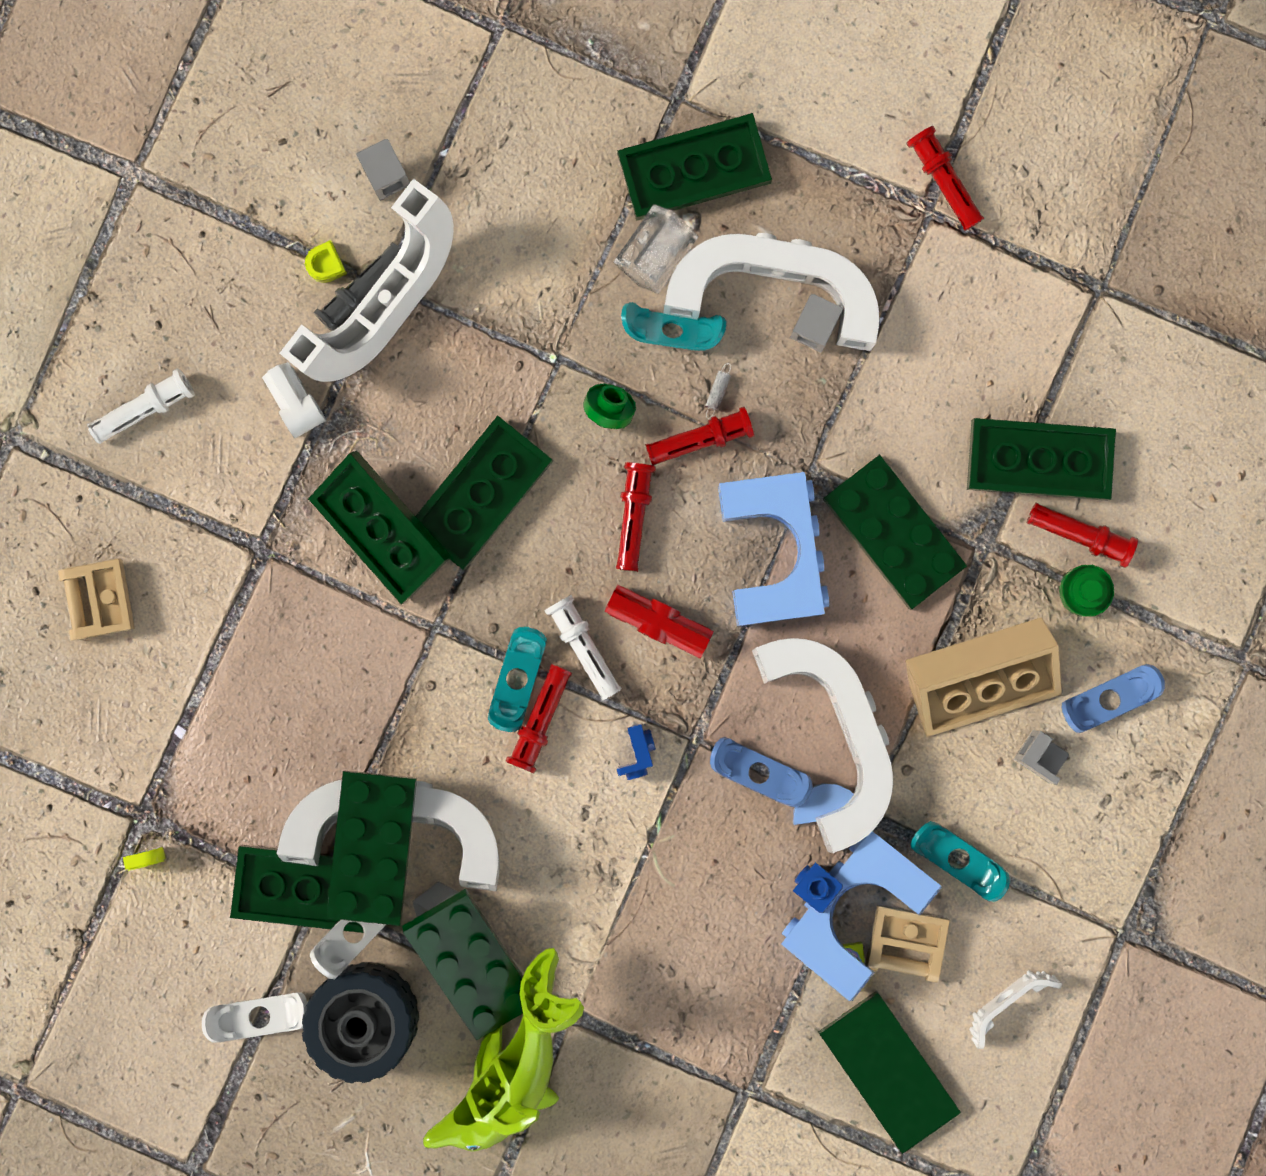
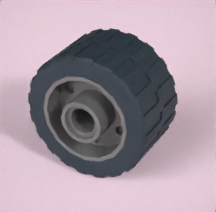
(342, 1044)

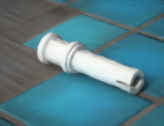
(155, 399)
(575, 632)

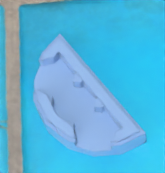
(822, 800)

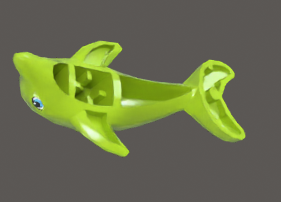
(511, 1082)

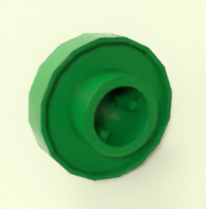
(609, 406)
(1086, 590)

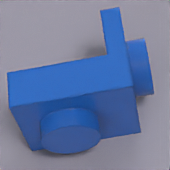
(642, 743)
(817, 887)

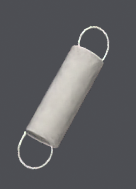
(718, 390)

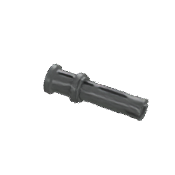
(349, 298)

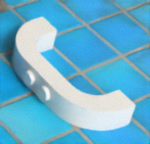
(781, 260)
(389, 301)
(864, 738)
(318, 812)

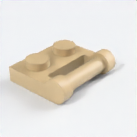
(107, 599)
(911, 932)

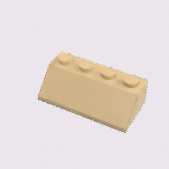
(985, 676)

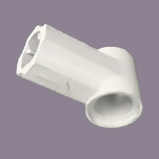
(297, 407)

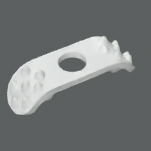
(335, 953)
(983, 1018)
(233, 1020)

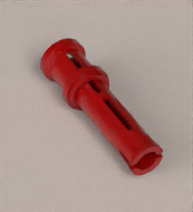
(937, 164)
(715, 432)
(636, 498)
(1098, 540)
(533, 735)

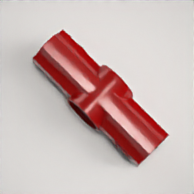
(659, 621)

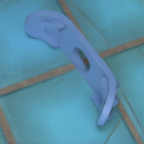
(1133, 689)
(782, 785)

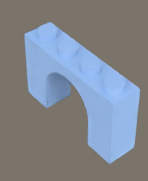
(785, 500)
(814, 936)

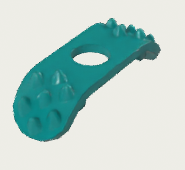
(647, 328)
(510, 704)
(980, 873)

